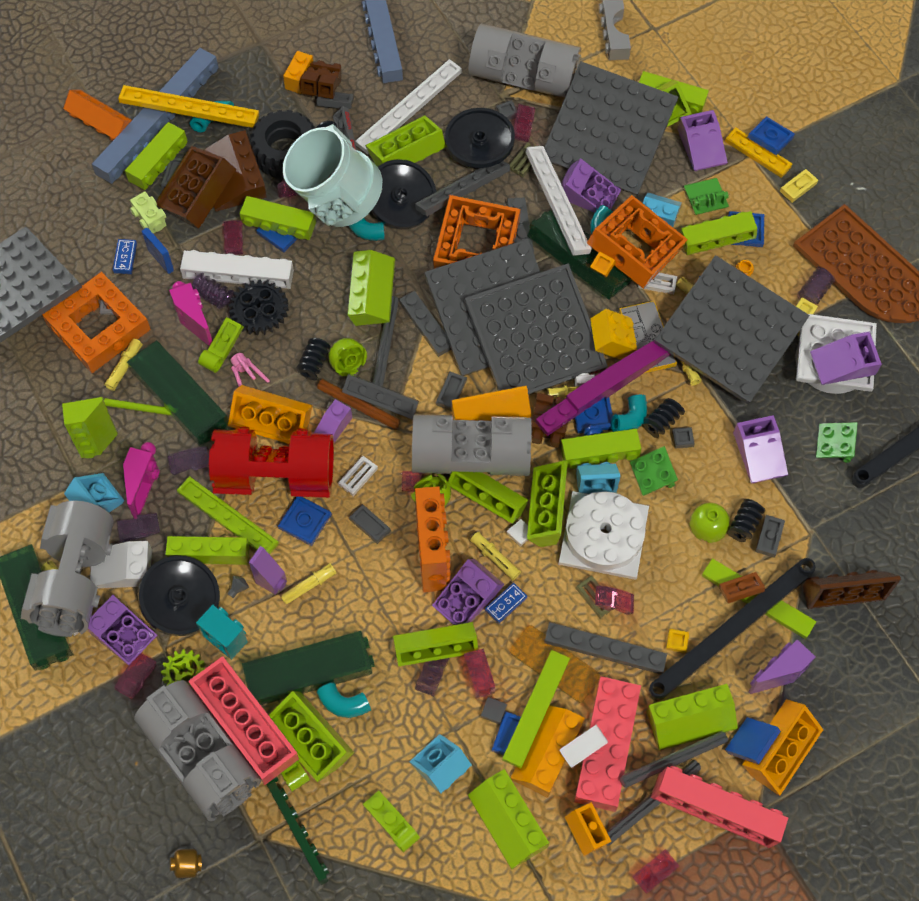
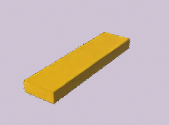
(772, 162)

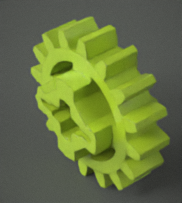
(186, 663)

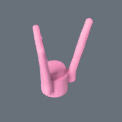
(242, 364)

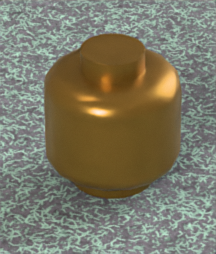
(186, 863)

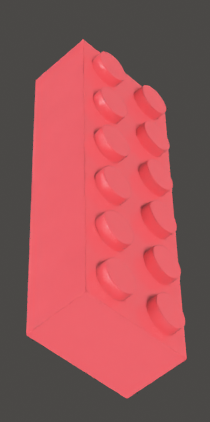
(244, 720)
(601, 771)
(719, 807)

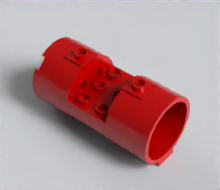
(238, 461)

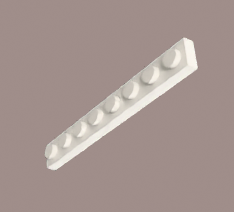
(410, 104)
(558, 200)

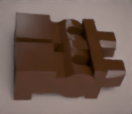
(321, 79)
(543, 404)

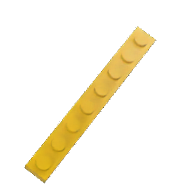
(188, 106)

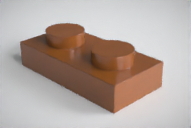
(742, 587)

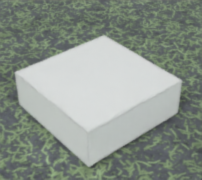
(518, 532)

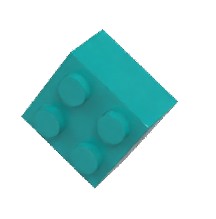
(222, 631)

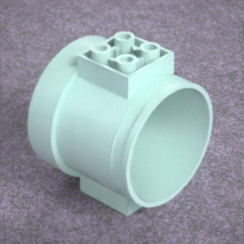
(348, 192)

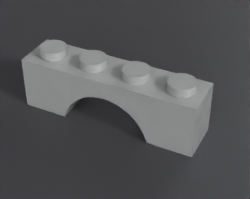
(617, 43)

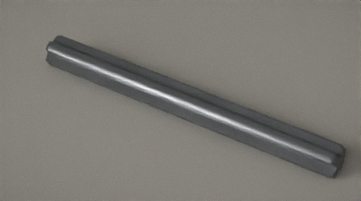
(385, 345)
(673, 759)
(644, 808)

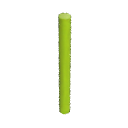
(136, 406)

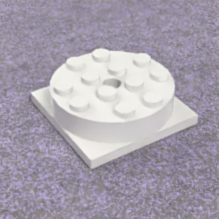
(819, 332)
(600, 552)

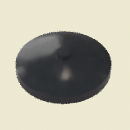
(479, 137)
(402, 187)
(177, 594)

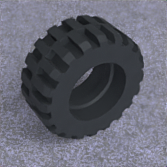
(272, 128)

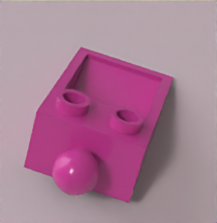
(188, 308)
(139, 475)

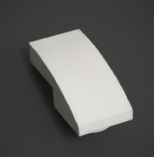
(583, 746)

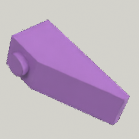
(335, 419)
(267, 571)

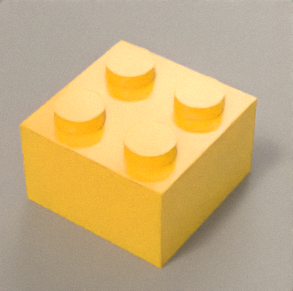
(613, 334)

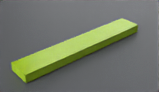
(226, 515)
(781, 613)
(535, 709)

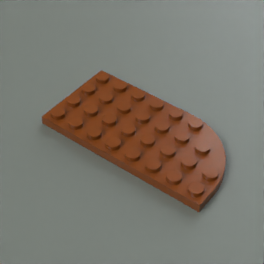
(863, 266)

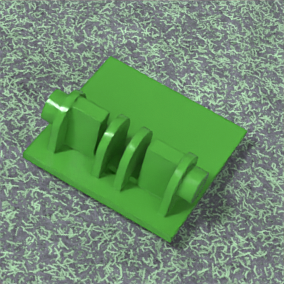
(706, 196)
(837, 441)
(654, 471)

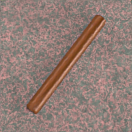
(359, 404)

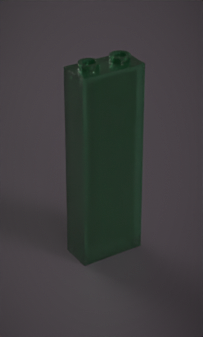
(549, 236)
(178, 392)
(15, 576)
(308, 667)

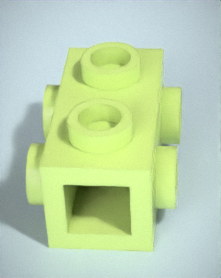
(148, 213)

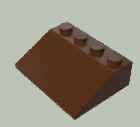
(246, 178)
(195, 186)
(849, 589)

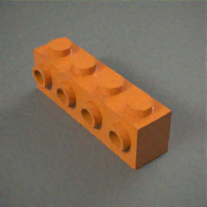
(95, 113)

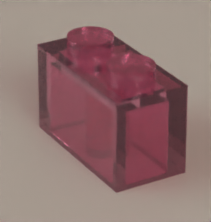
(479, 673)

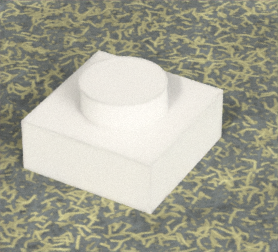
(583, 378)

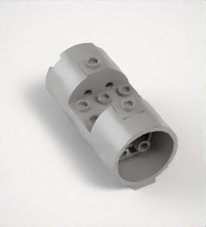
(523, 60)
(471, 446)
(62, 597)
(196, 749)

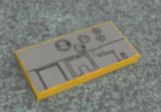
(647, 326)

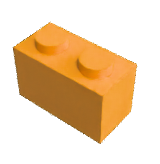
(295, 70)
(587, 829)

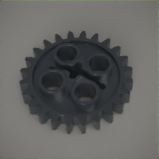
(255, 294)

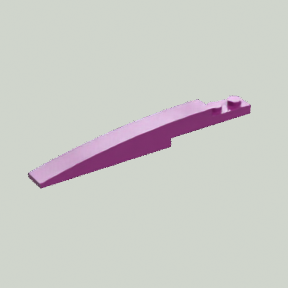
(602, 386)

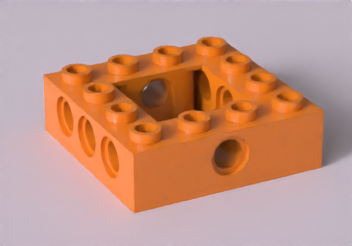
(475, 213)
(646, 225)
(111, 341)
(432, 516)

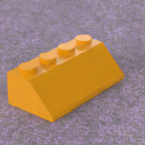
(502, 403)
(268, 413)
(797, 737)
(544, 758)

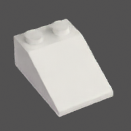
(124, 565)

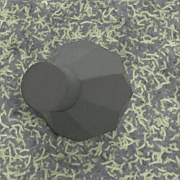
(238, 585)

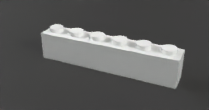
(237, 269)

